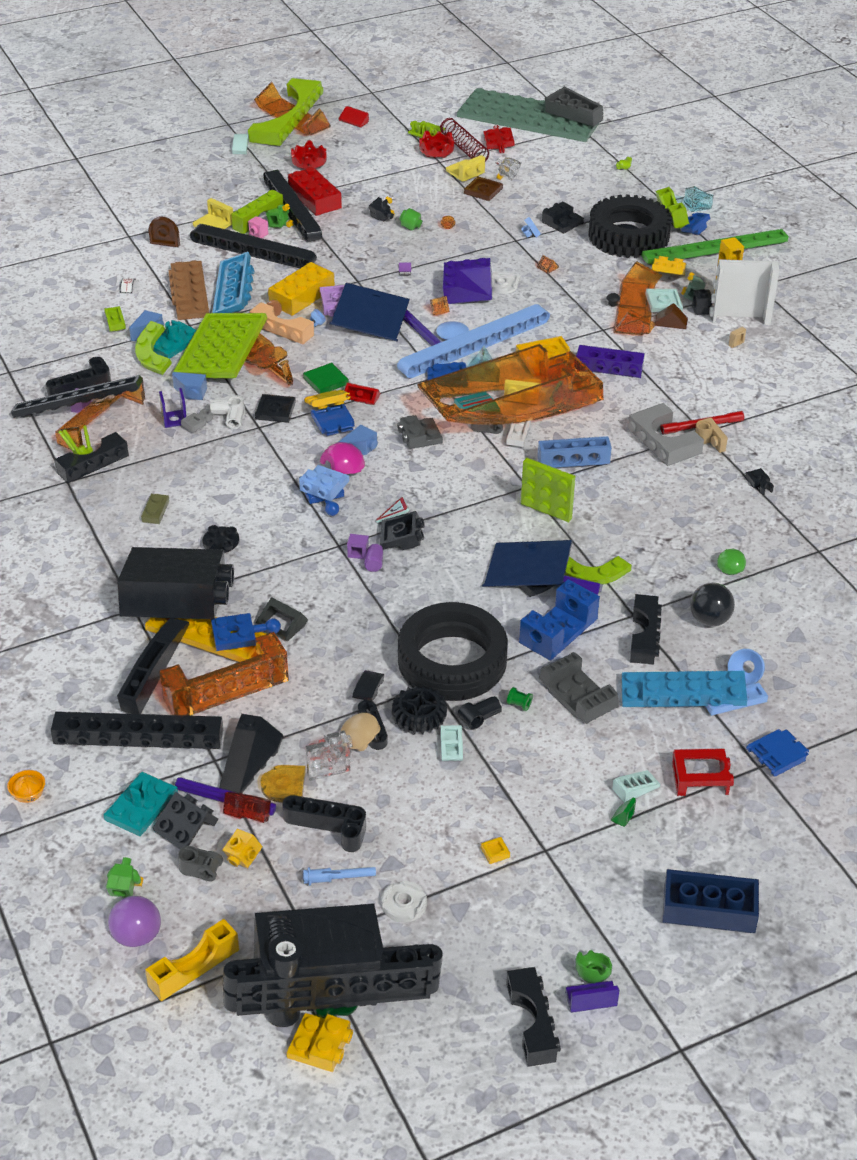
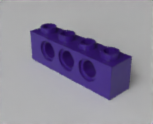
(611, 361)

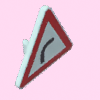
(398, 508)

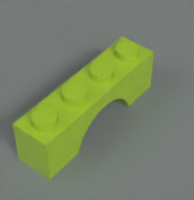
(263, 203)
(677, 210)

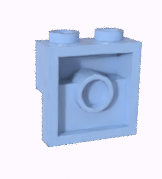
(323, 482)

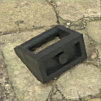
(275, 606)

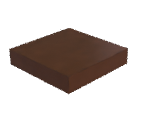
(483, 188)

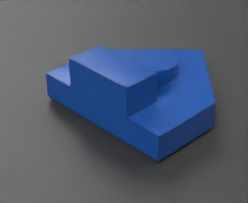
(697, 223)

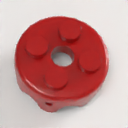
(436, 145)
(305, 157)

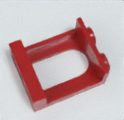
(685, 780)

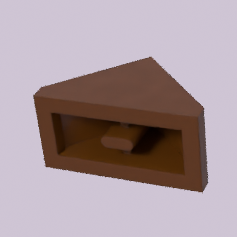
(672, 318)

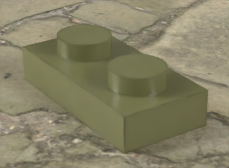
(155, 508)

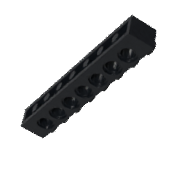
(137, 730)

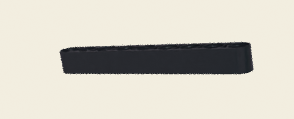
(298, 212)
(256, 246)

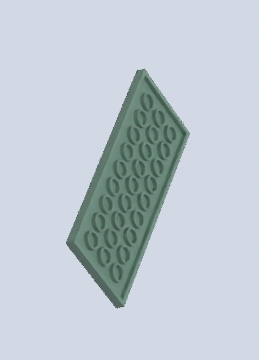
(521, 114)

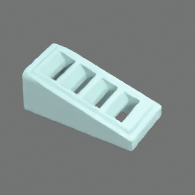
(621, 783)

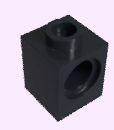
(701, 301)

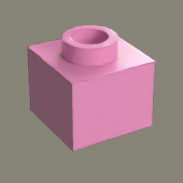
(258, 227)

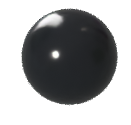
(712, 604)

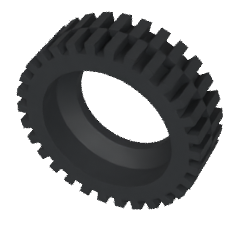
(624, 240)

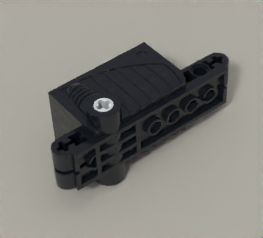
(325, 962)

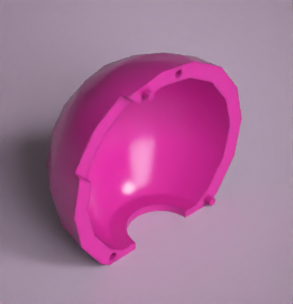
(343, 458)

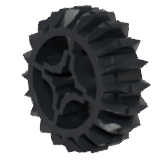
(419, 709)

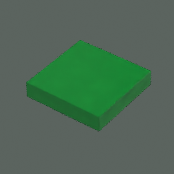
(325, 378)

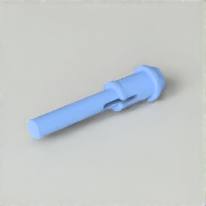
(327, 874)

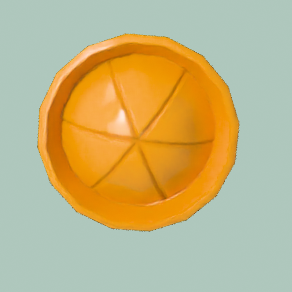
(26, 785)

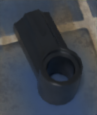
(475, 714)

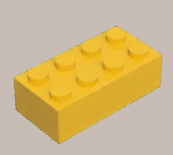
(301, 288)

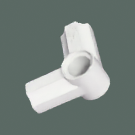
(233, 407)

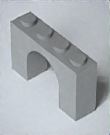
(667, 449)

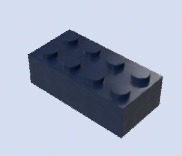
(711, 901)

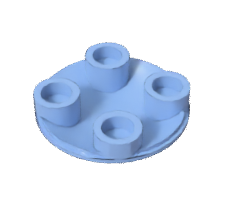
(451, 329)

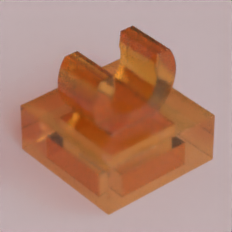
(439, 305)

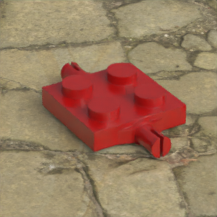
(499, 138)

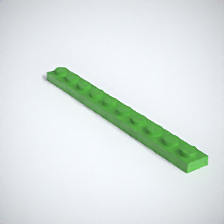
(713, 246)

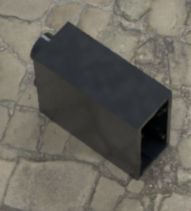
(174, 583)

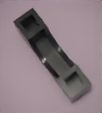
(74, 466)
(644, 643)
(526, 992)

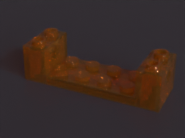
(227, 683)

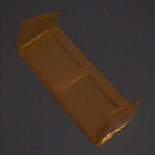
(272, 103)
(633, 310)
(93, 410)

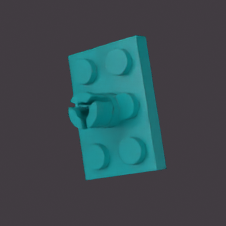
(173, 339)
(140, 804)

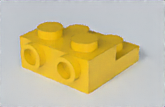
(666, 266)
(320, 1041)

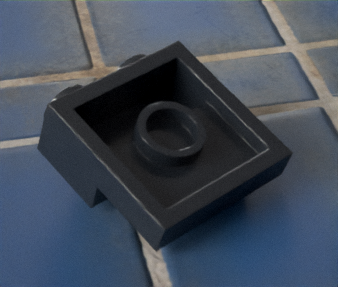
(561, 217)
(402, 531)

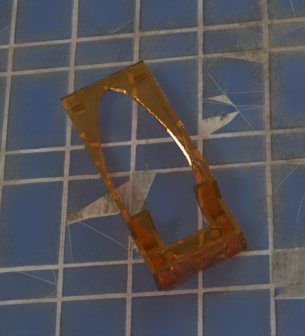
(562, 387)

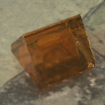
(547, 264)

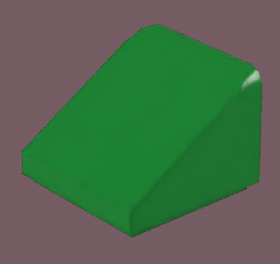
(624, 812)

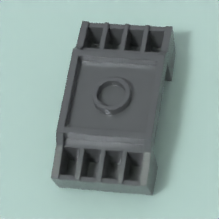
(576, 690)

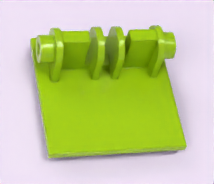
(419, 128)

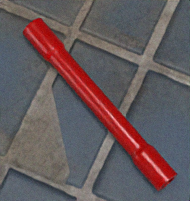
(691, 424)

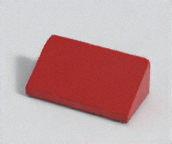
(354, 116)
(362, 393)

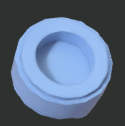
(318, 317)

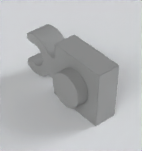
(196, 421)

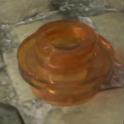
(448, 222)

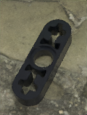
(382, 735)

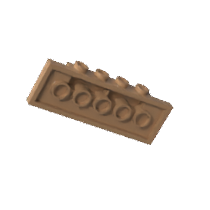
(188, 289)

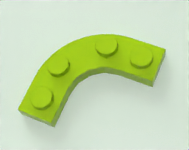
(144, 349)
(601, 574)

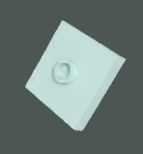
(661, 298)

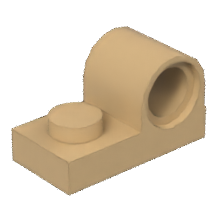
(712, 434)

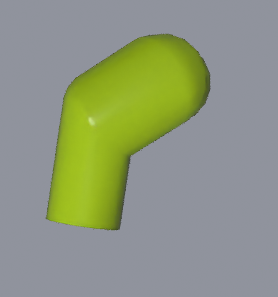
(624, 164)

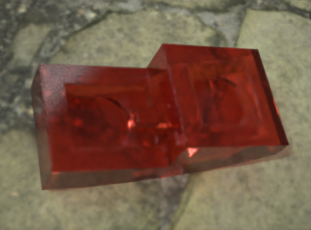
(247, 806)

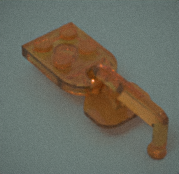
(266, 356)

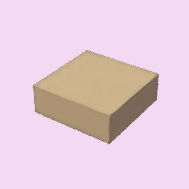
(737, 337)

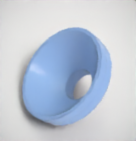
(740, 657)

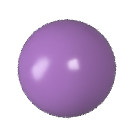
(134, 921)

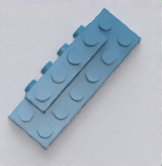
(233, 284)
(683, 688)

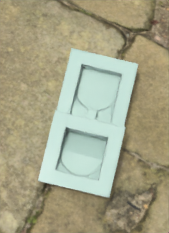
(240, 143)
(451, 743)

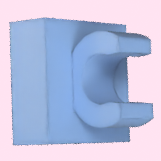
(530, 228)

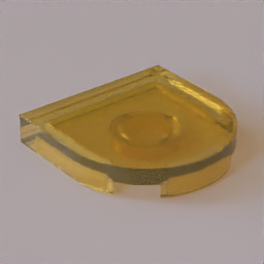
(283, 782)

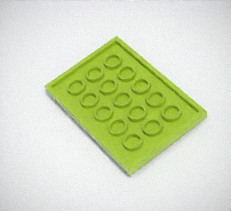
(221, 344)

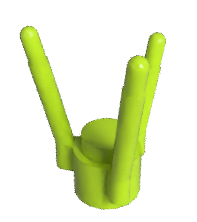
(81, 450)

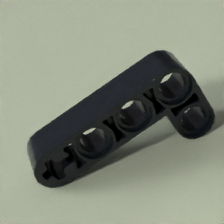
(96, 374)
(327, 816)

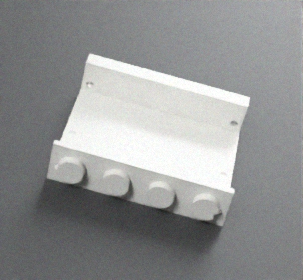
(744, 289)

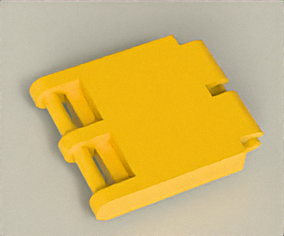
(323, 399)

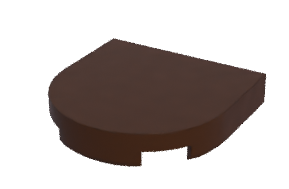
(164, 232)

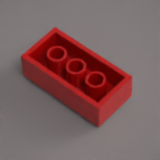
(315, 191)

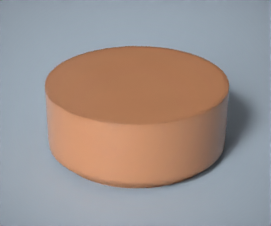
(277, 307)

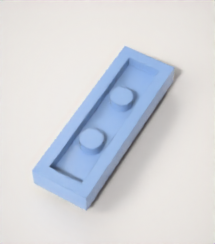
(755, 696)

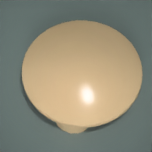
(361, 729)

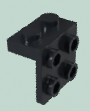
(183, 820)

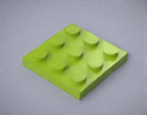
(547, 489)

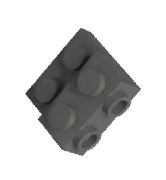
(419, 432)

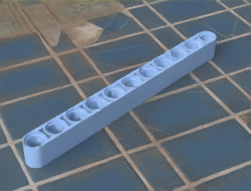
(473, 340)

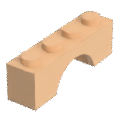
(295, 329)

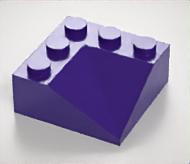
(467, 280)

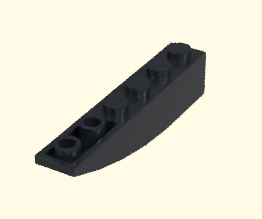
(146, 670)

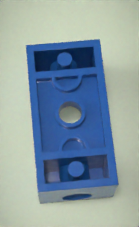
(572, 615)

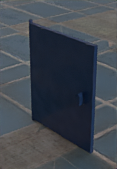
(370, 311)
(528, 563)

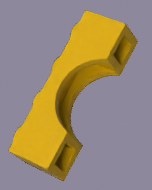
(169, 975)

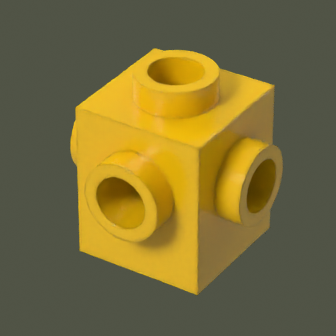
(242, 848)

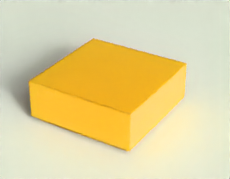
(495, 850)

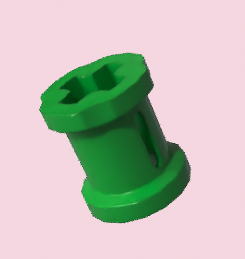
(519, 698)

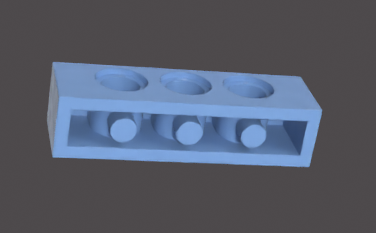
(575, 452)

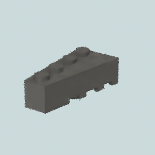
(574, 106)

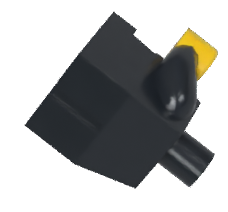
(381, 210)

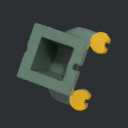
(697, 284)

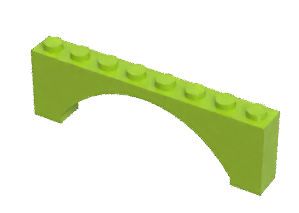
(277, 130)

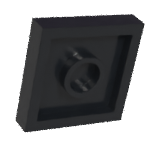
(275, 408)

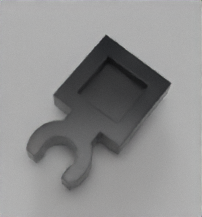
(759, 479)

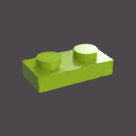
(115, 318)

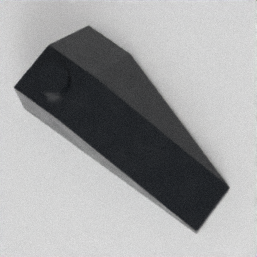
(250, 749)

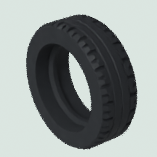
(459, 621)

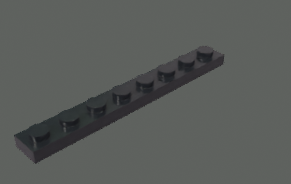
(75, 396)

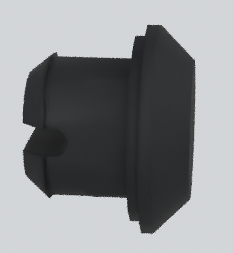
(613, 299)

